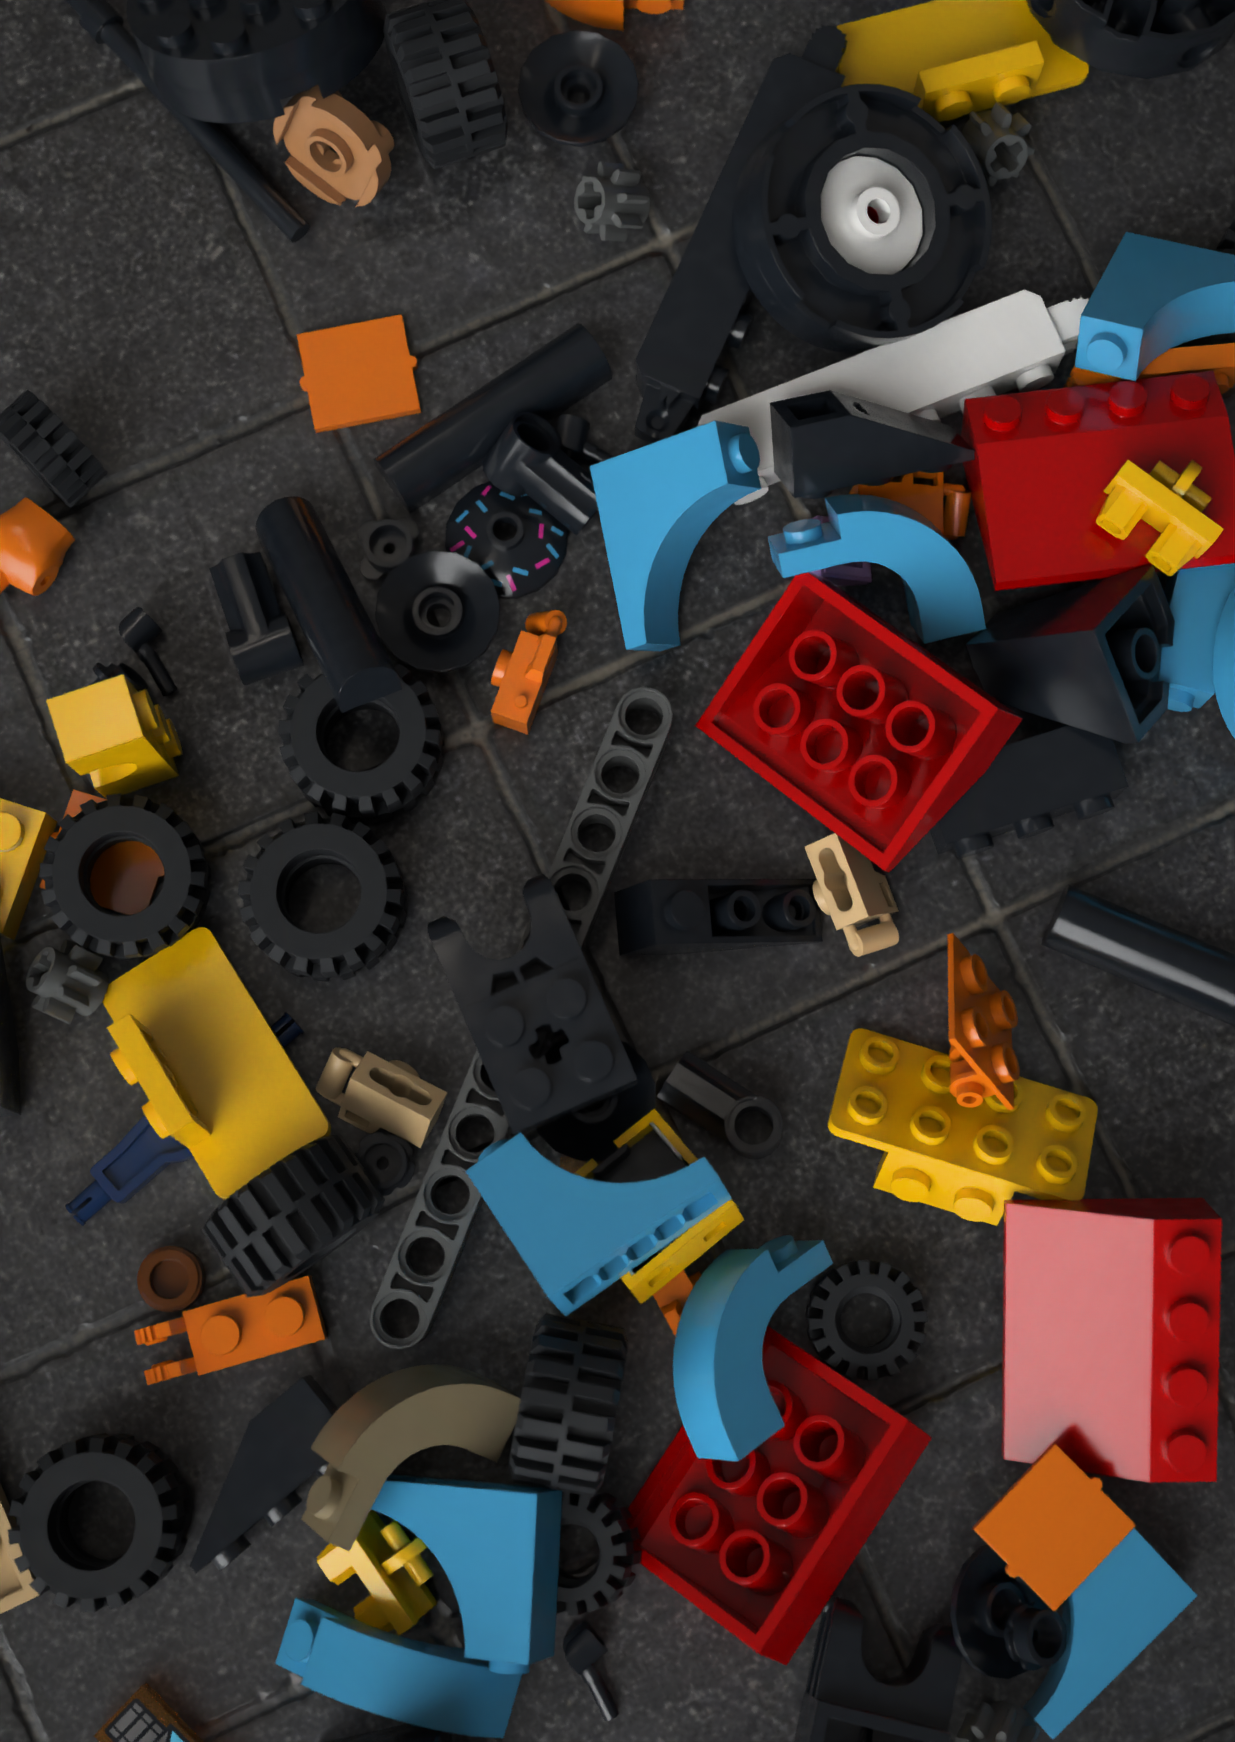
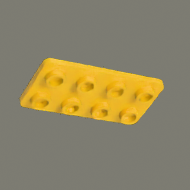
(959, 55)
(209, 1063)
(952, 1154)

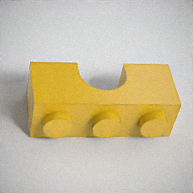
(115, 736)

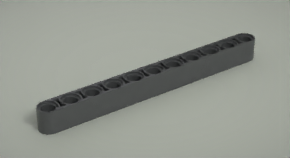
(570, 864)

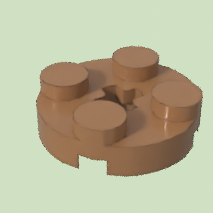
(361, 147)

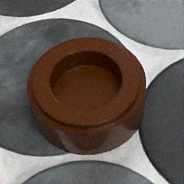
(171, 1278)

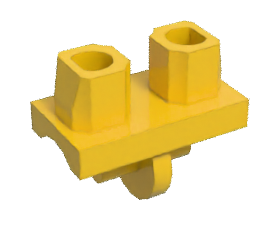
(1167, 504)
(390, 1571)

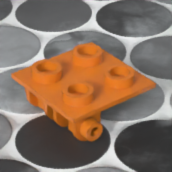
(979, 1031)

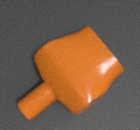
(31, 548)

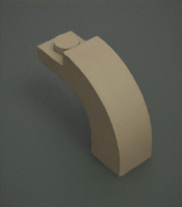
(390, 1423)

